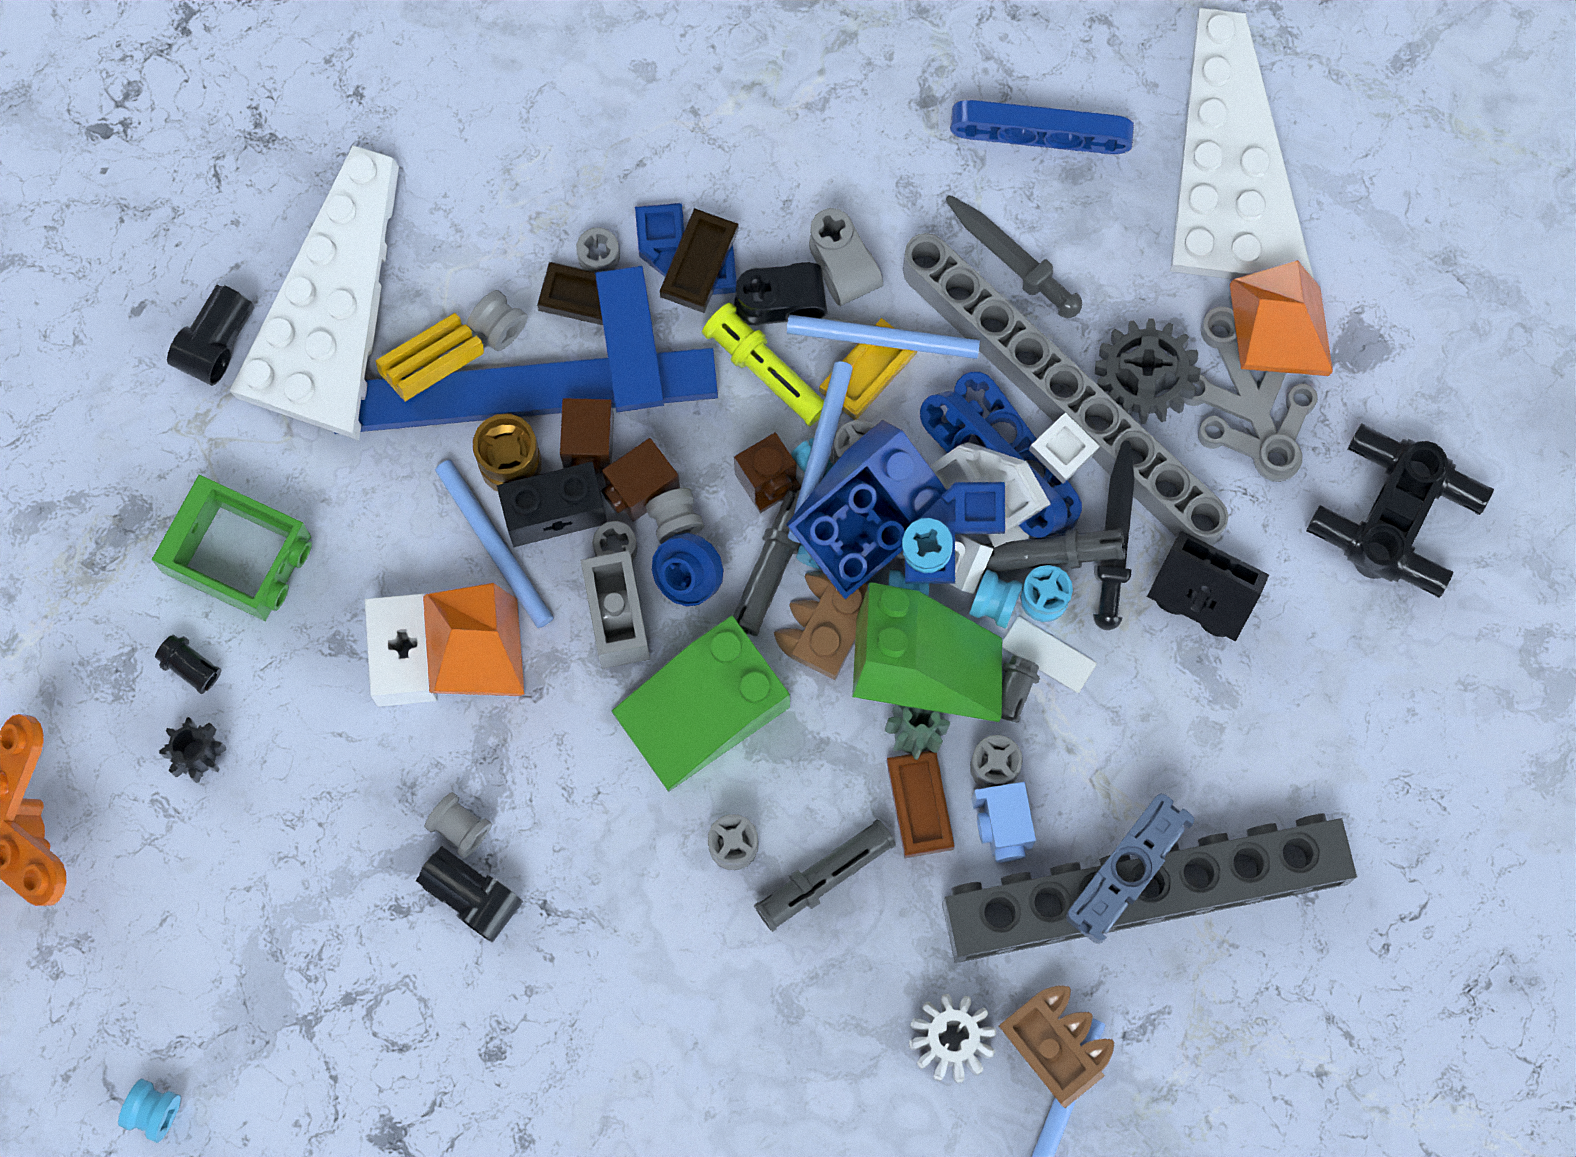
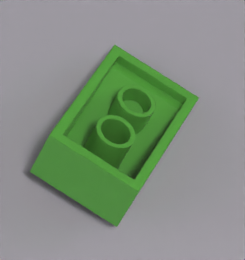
(925, 656)
(702, 704)

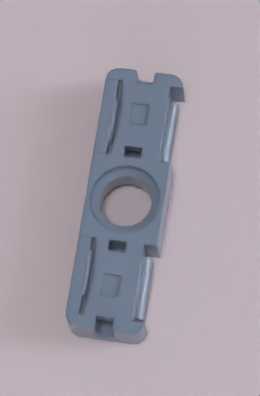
(1106, 894)

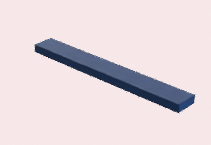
(527, 390)

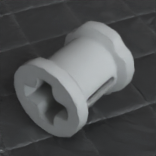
(458, 825)

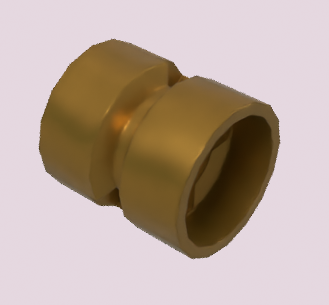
(506, 450)

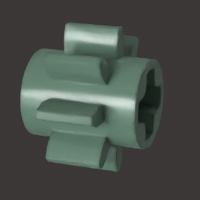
(916, 729)

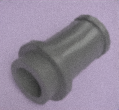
(1016, 685)

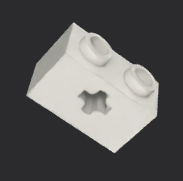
(388, 625)

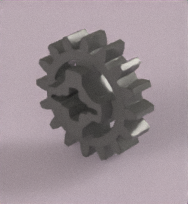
(1126, 369)

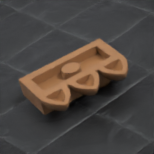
(827, 625)
(1054, 1044)

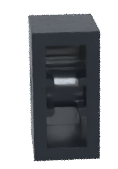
(552, 504)
(1232, 584)

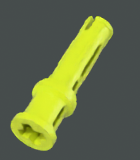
(744, 354)

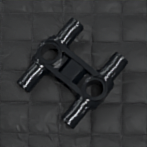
(1400, 510)

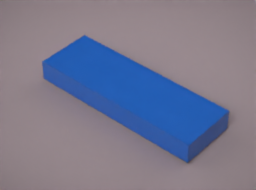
(629, 339)

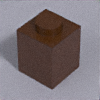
(587, 432)
(638, 479)

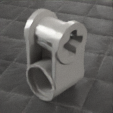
(846, 263)

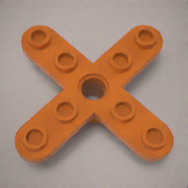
(24, 852)

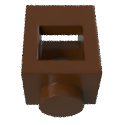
(766, 472)

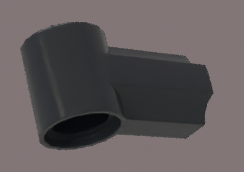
(206, 346)
(477, 899)

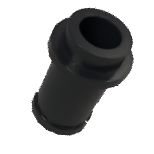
(187, 663)

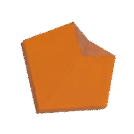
(1281, 321)
(473, 642)

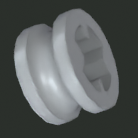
(596, 236)
(621, 532)

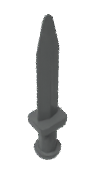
(1036, 276)

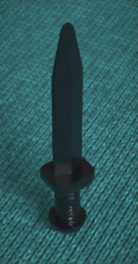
(1118, 515)

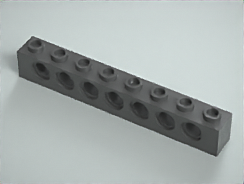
(1326, 867)

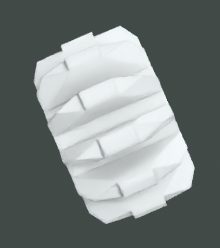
(966, 1048)

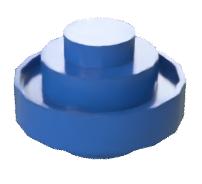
(687, 569)

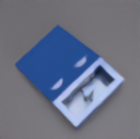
(864, 506)

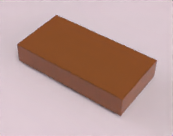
(920, 804)

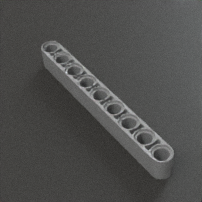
(1053, 369)

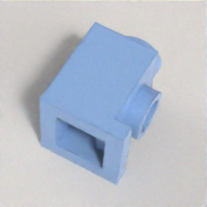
(1005, 820)

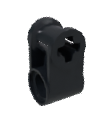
(784, 291)

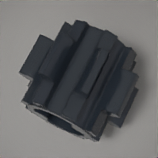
(183, 737)

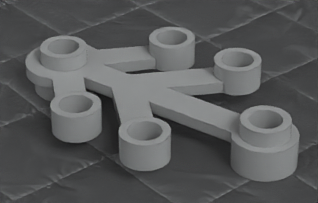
(1251, 406)

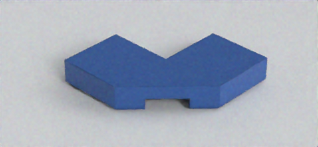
(659, 236)
(964, 510)

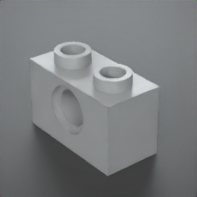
(615, 609)

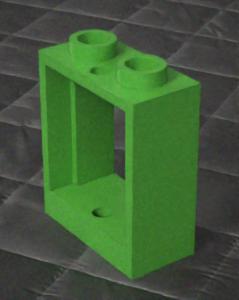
(191, 526)

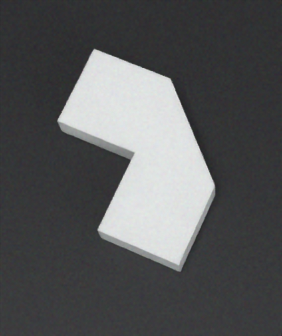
(978, 464)

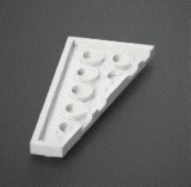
(1233, 181)
(325, 316)

